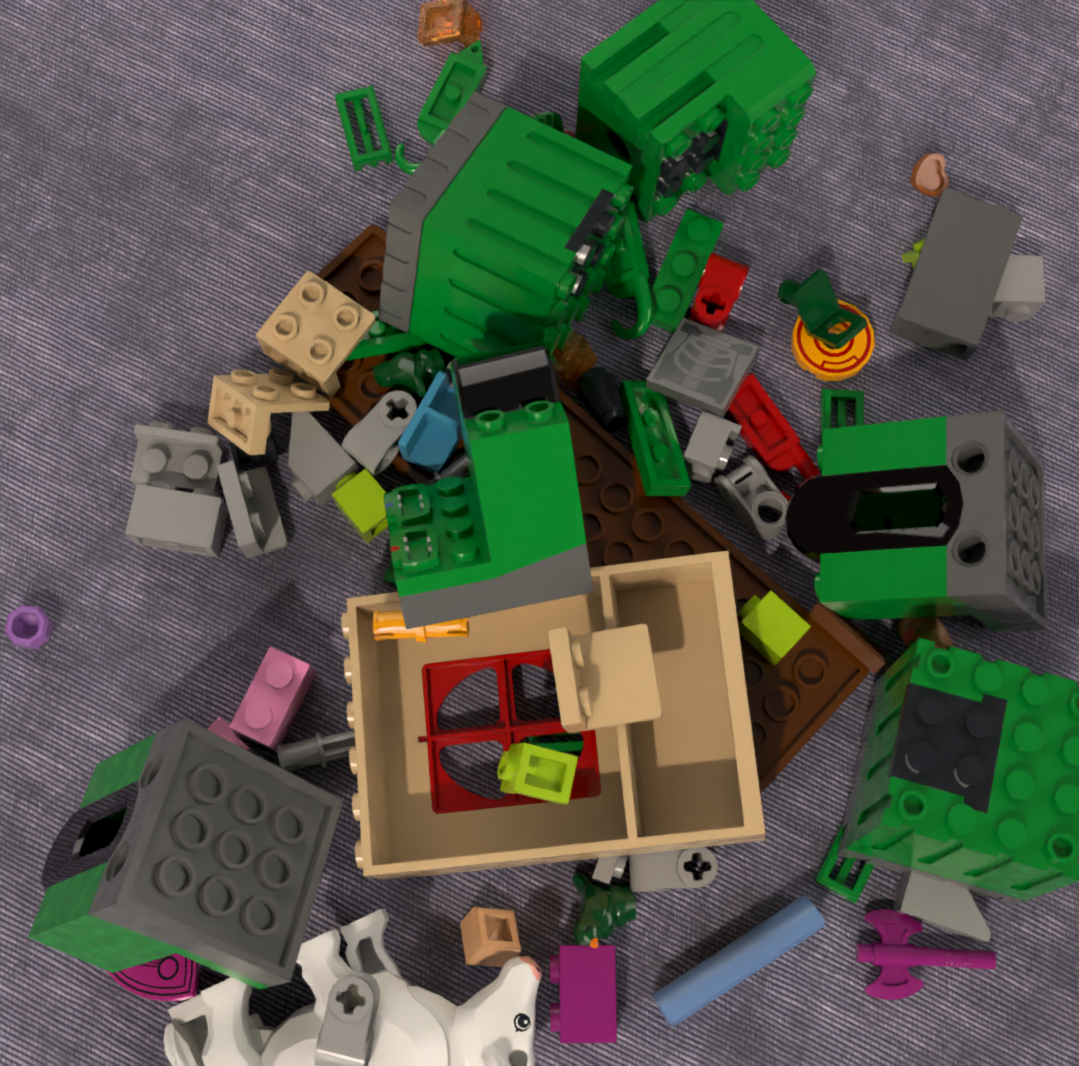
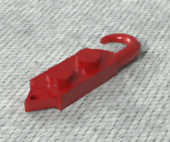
(768, 431)

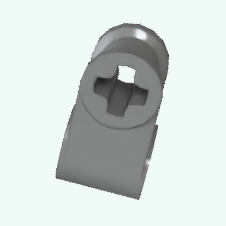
(377, 436)
(749, 491)
(666, 870)
(348, 1031)

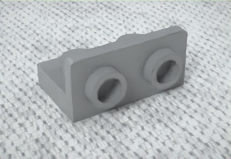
(177, 457)
(252, 509)

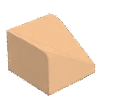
(489, 937)

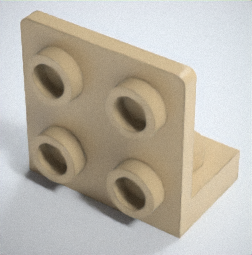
(315, 332)
(245, 401)
(604, 677)

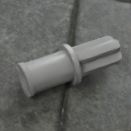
(315, 751)

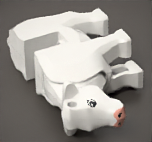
(409, 1025)

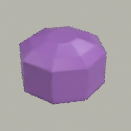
(28, 627)

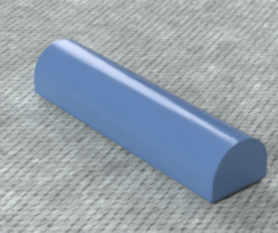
(738, 960)

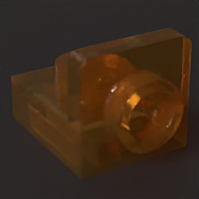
(448, 22)
(574, 360)

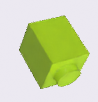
(362, 504)
(771, 626)

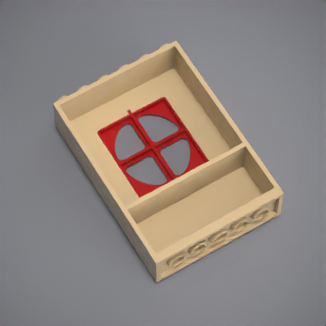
(634, 785)

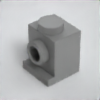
(709, 446)

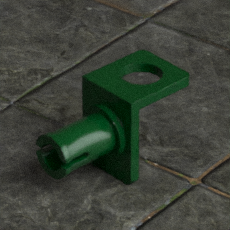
(820, 309)

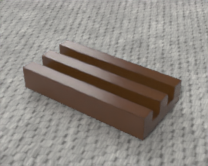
(850, 637)

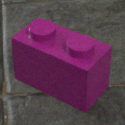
(585, 994)

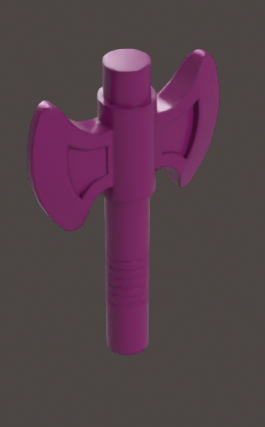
(896, 955)

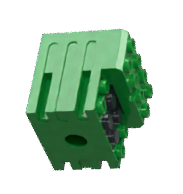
(694, 98)

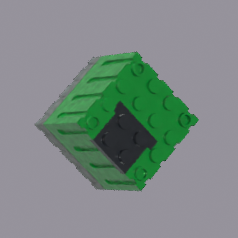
(501, 233)
(968, 775)

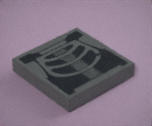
(702, 367)

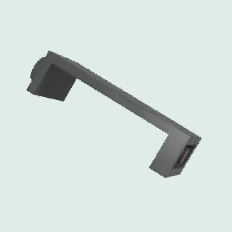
(957, 274)

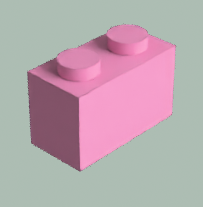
(273, 699)

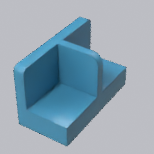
(433, 428)

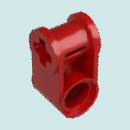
(718, 291)

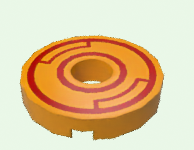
(833, 363)

